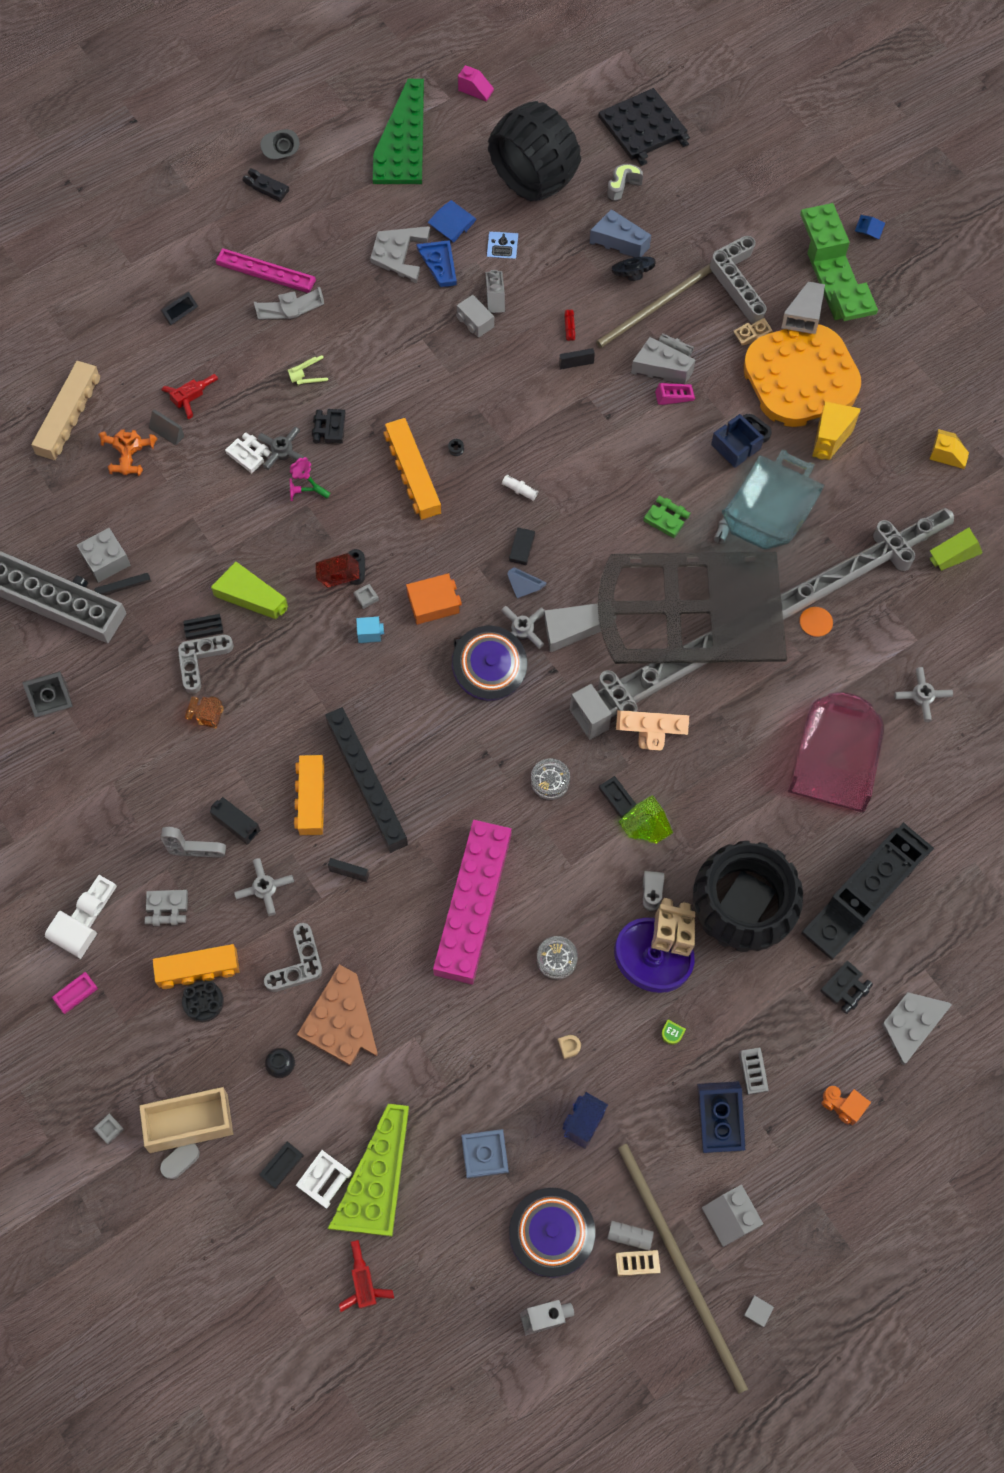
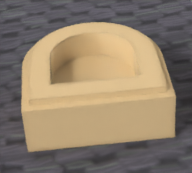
(569, 1046)

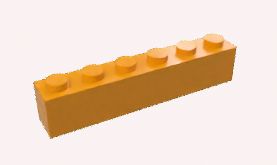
(412, 468)

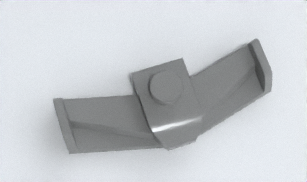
(289, 305)

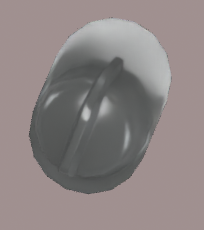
(280, 144)

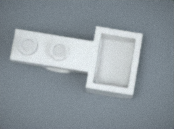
(74, 931)

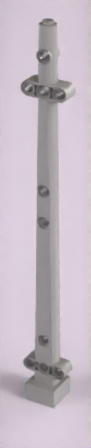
(596, 708)

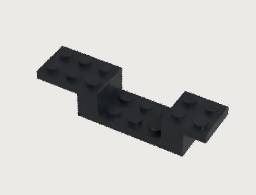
(867, 890)

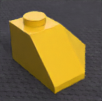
(949, 450)

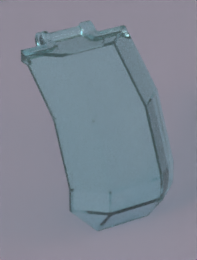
(772, 502)

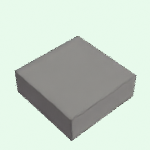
(366, 596)
(108, 1128)
(758, 1311)

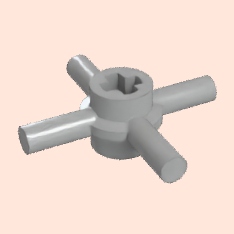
(523, 626)
(923, 694)
(257, 889)

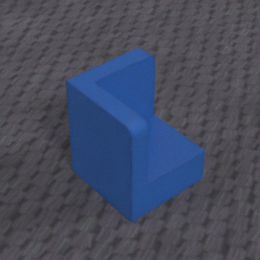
(870, 226)

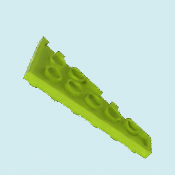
(374, 1188)

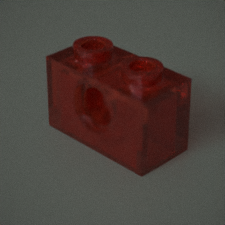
(337, 570)

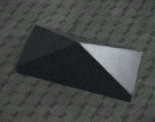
(179, 307)

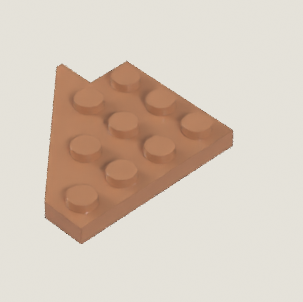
(340, 1019)

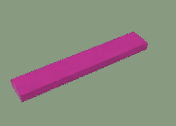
(265, 270)

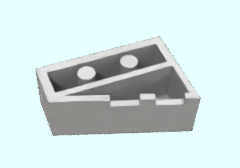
(663, 362)

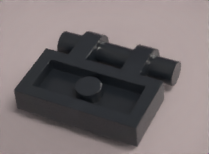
(334, 426)
(841, 982)

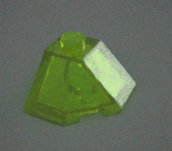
(647, 821)

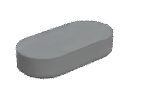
(179, 1161)

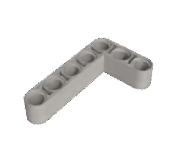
(728, 258)

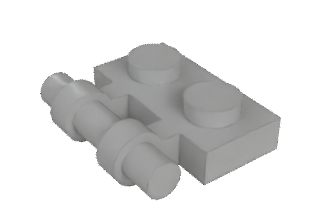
(166, 901)

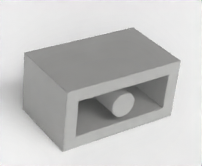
(475, 316)

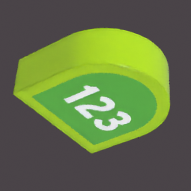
(672, 1033)

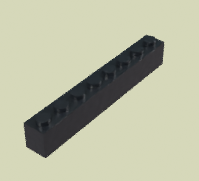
(366, 780)

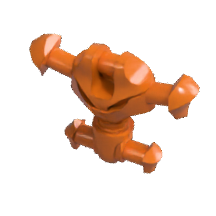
(127, 444)

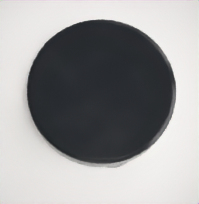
(202, 1001)

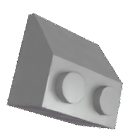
(732, 1215)

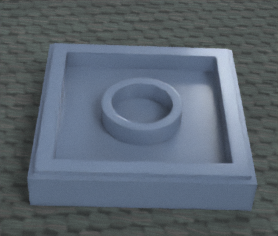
(484, 1153)

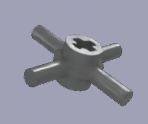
(280, 447)

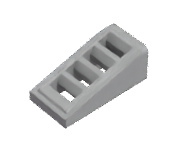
(746, 1072)

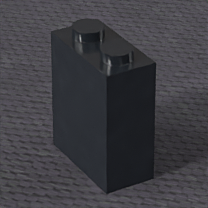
(747, 898)

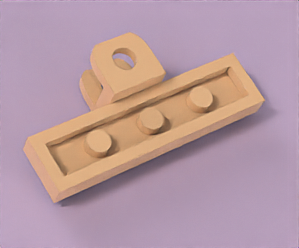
(652, 726)

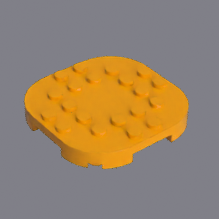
(800, 372)

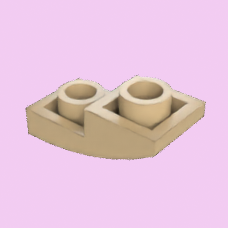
(749, 333)

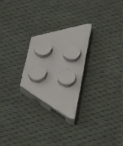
(913, 1022)

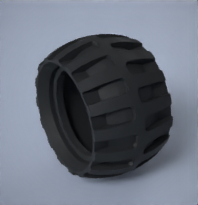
(534, 151)
(764, 862)

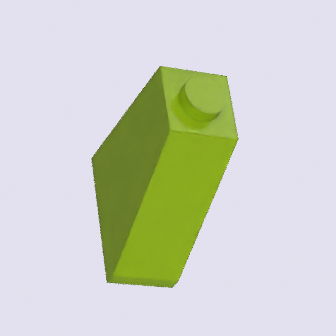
(956, 550)

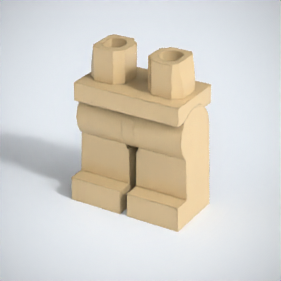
(674, 928)

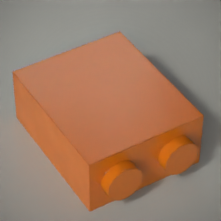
(433, 598)

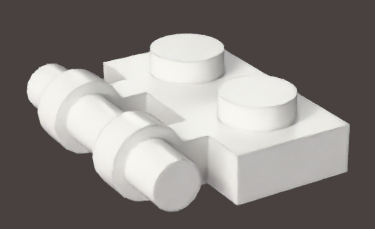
(246, 456)

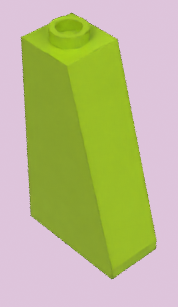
(249, 591)

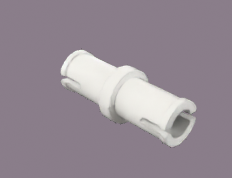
(520, 487)

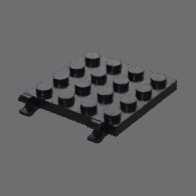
(643, 124)

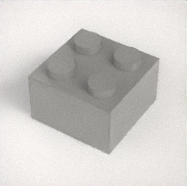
(103, 555)

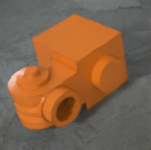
(848, 1108)

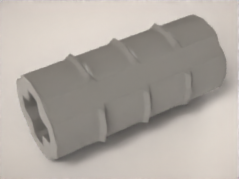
(630, 1235)

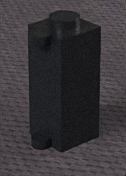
(234, 820)

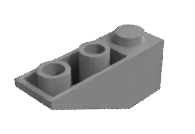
(495, 291)

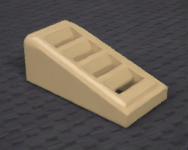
(630, 1272)

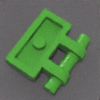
(665, 521)

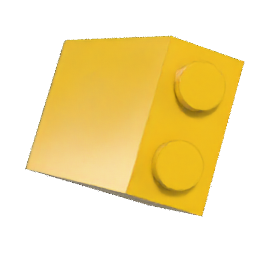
(834, 428)

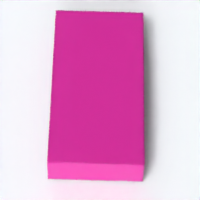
(74, 992)

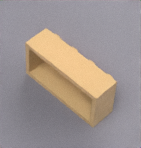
(186, 1120)

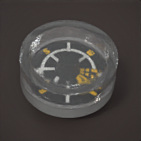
(550, 779)
(557, 957)

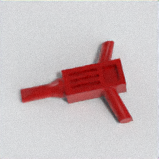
(188, 392)
(365, 1292)

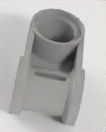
(652, 887)

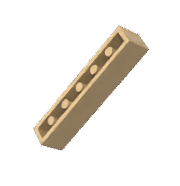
(66, 410)

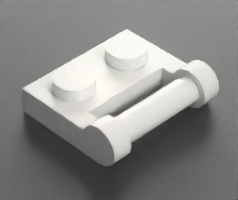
(318, 1174)

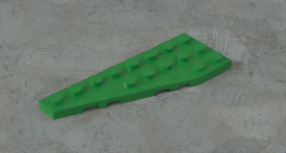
(400, 149)

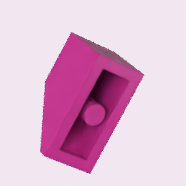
(474, 83)

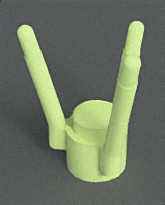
(296, 373)

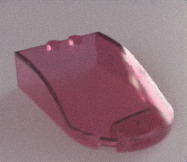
(838, 752)

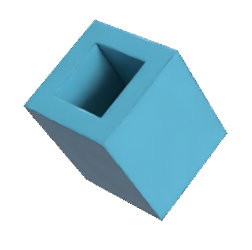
(369, 629)

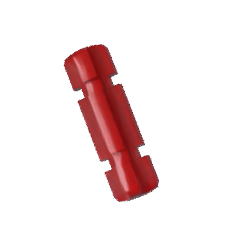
(569, 325)

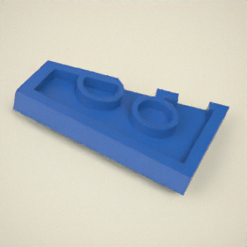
(439, 261)

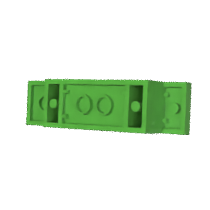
(829, 260)

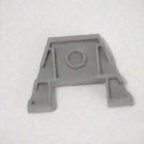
(391, 250)

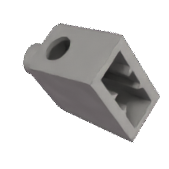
(537, 1317)

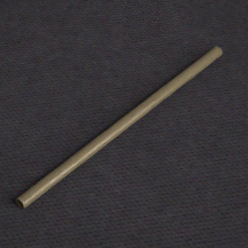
(654, 306)
(683, 1269)

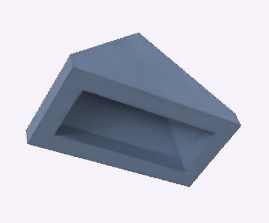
(523, 582)

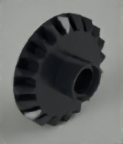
(633, 267)

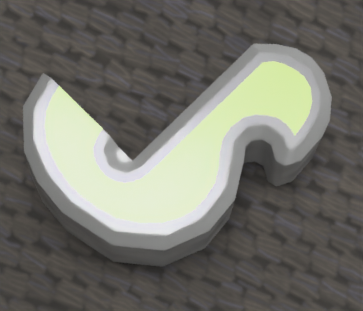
(621, 175)

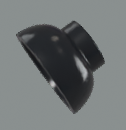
(279, 1062)

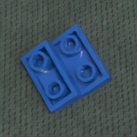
(451, 221)

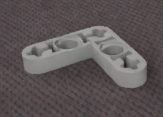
(193, 656)
(176, 845)
(302, 968)

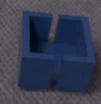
(740, 442)

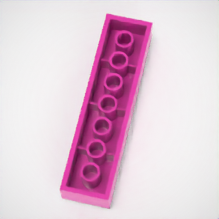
(472, 902)

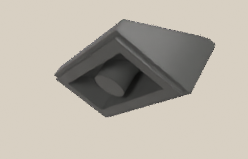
(166, 427)

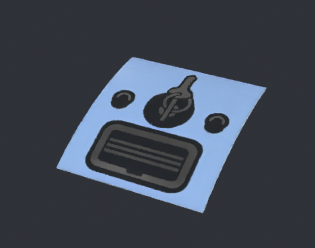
(502, 245)

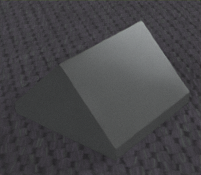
(48, 694)

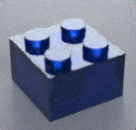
(585, 1120)

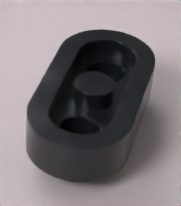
(759, 425)
(361, 559)

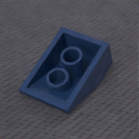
(721, 1116)

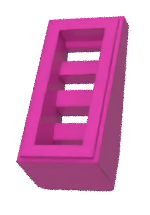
(664, 397)

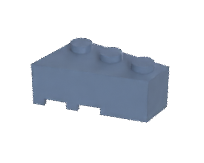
(621, 234)

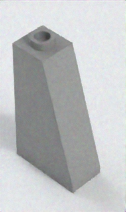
(805, 309)
(570, 625)

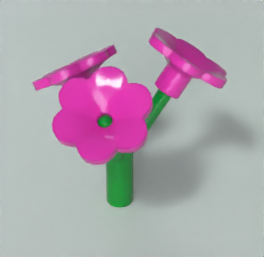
(300, 470)

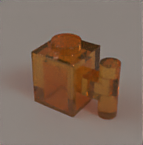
(208, 711)

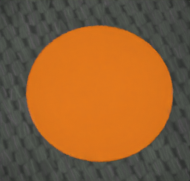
(816, 621)

